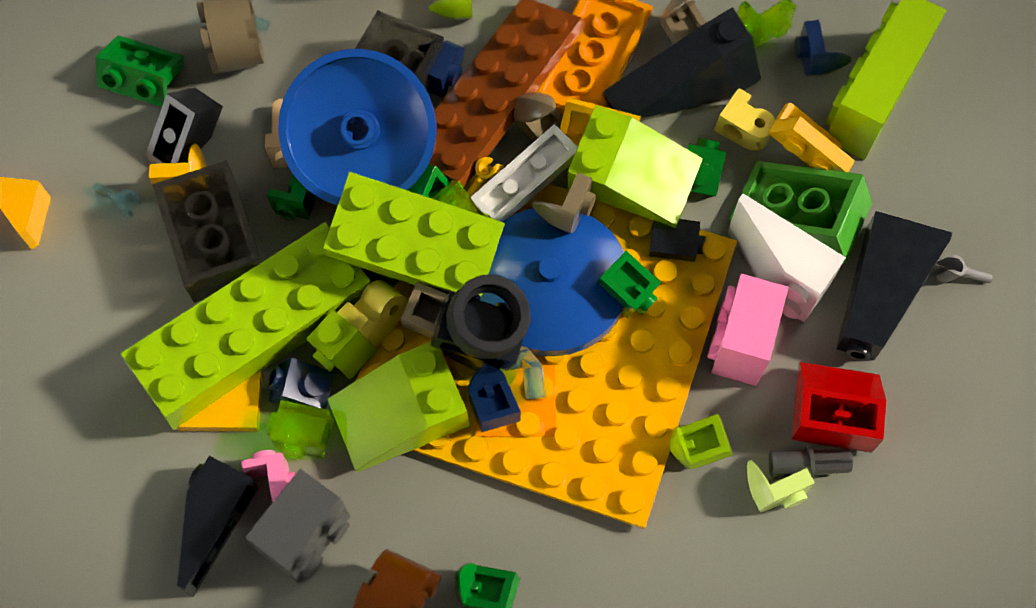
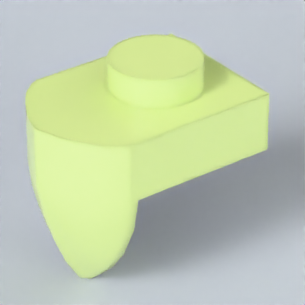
(787, 491)

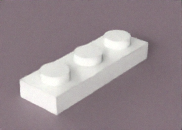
(526, 175)

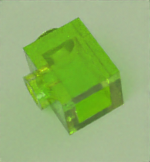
(300, 430)

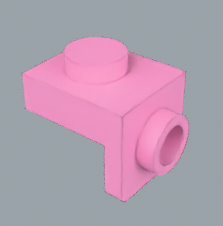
(271, 464)

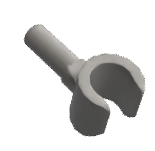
(956, 268)

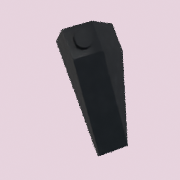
(691, 72)

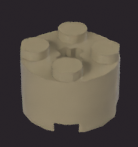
(230, 34)

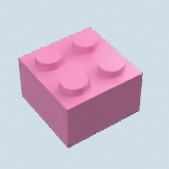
(747, 329)

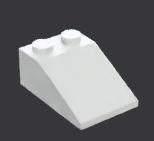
(784, 256)

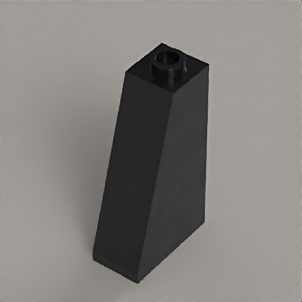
(887, 278)

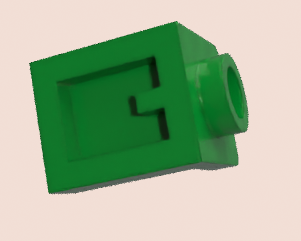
(294, 204)
(630, 284)

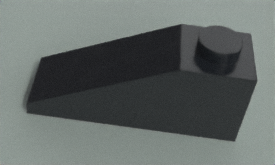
(212, 511)

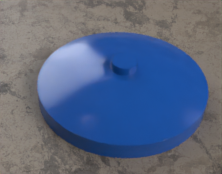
(359, 117)
(559, 280)

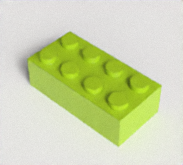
(882, 74)
(410, 235)

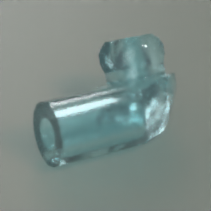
(532, 374)

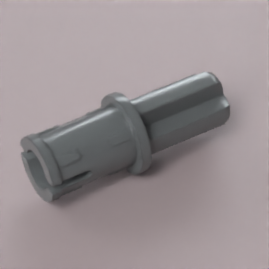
(816, 461)

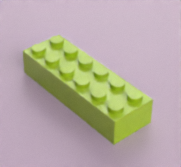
(243, 327)

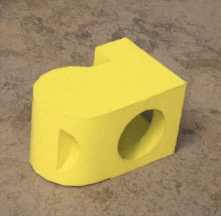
(744, 123)
(375, 311)

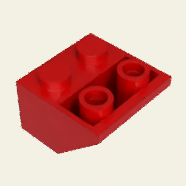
(839, 408)

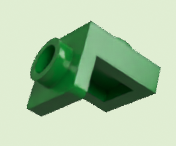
(711, 167)

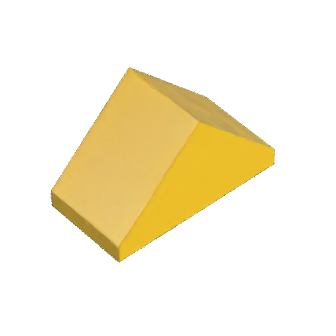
(25, 206)

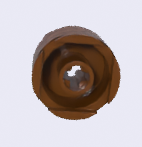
(397, 583)

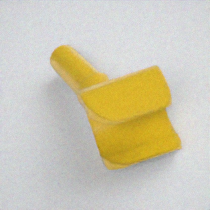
(482, 174)

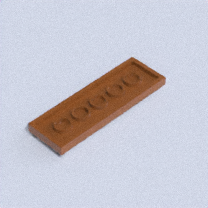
(485, 96)

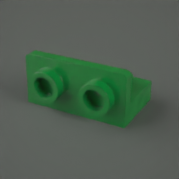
(137, 69)

